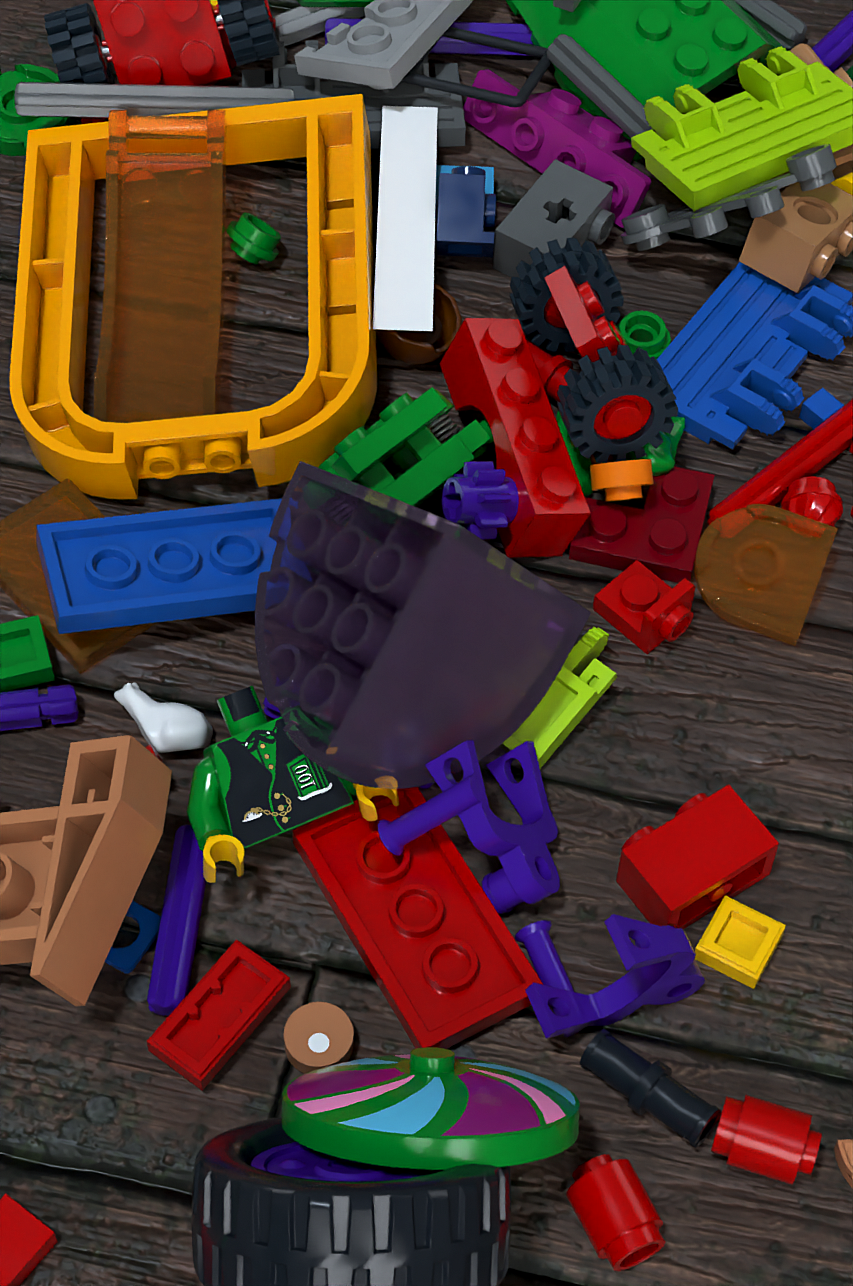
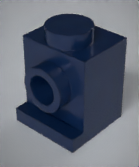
(464, 213)

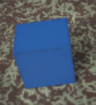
(819, 408)

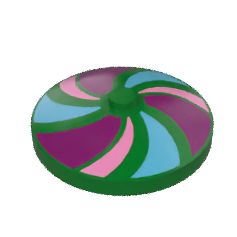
(430, 1112)

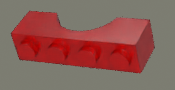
(496, 374)

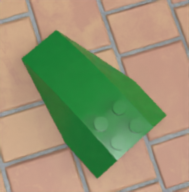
(652, 42)

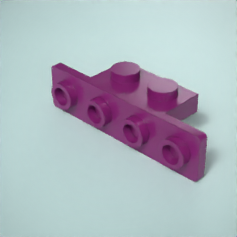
(559, 129)

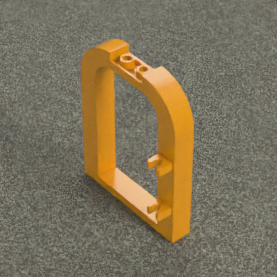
(54, 304)

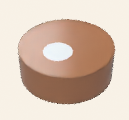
(318, 1037)

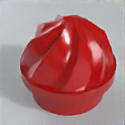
(814, 499)

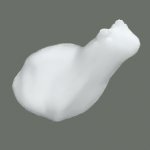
(165, 725)

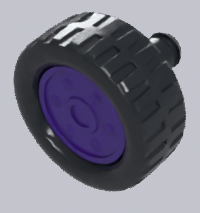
(307, 1218)

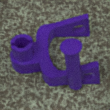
(522, 849)
(659, 973)

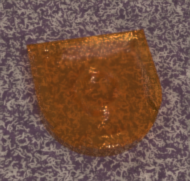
(762, 568)

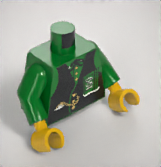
(261, 786)

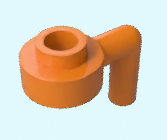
(622, 478)

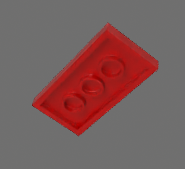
(418, 923)

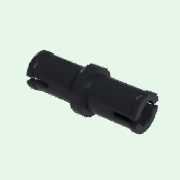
(650, 1088)

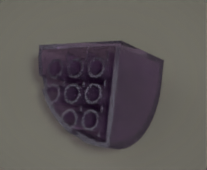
(398, 633)

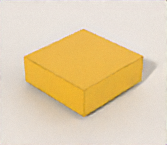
(739, 942)

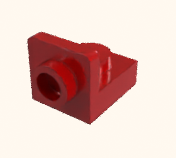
(646, 606)

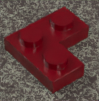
(659, 536)

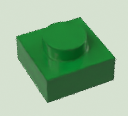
(23, 654)

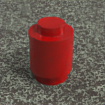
(766, 1138)
(615, 1211)

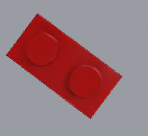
(696, 859)

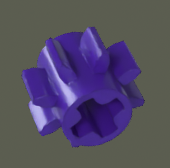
(480, 499)

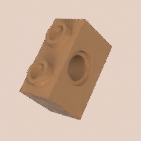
(801, 236)

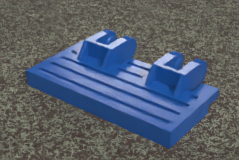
(746, 347)

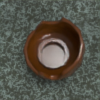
(425, 346)

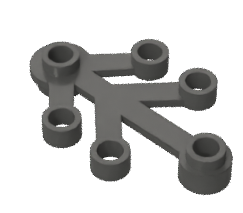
(651, 225)

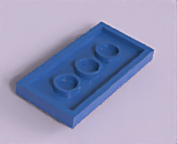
(156, 564)

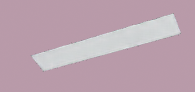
(406, 220)

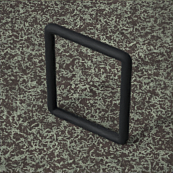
(478, 93)

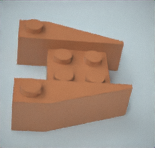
(80, 863)

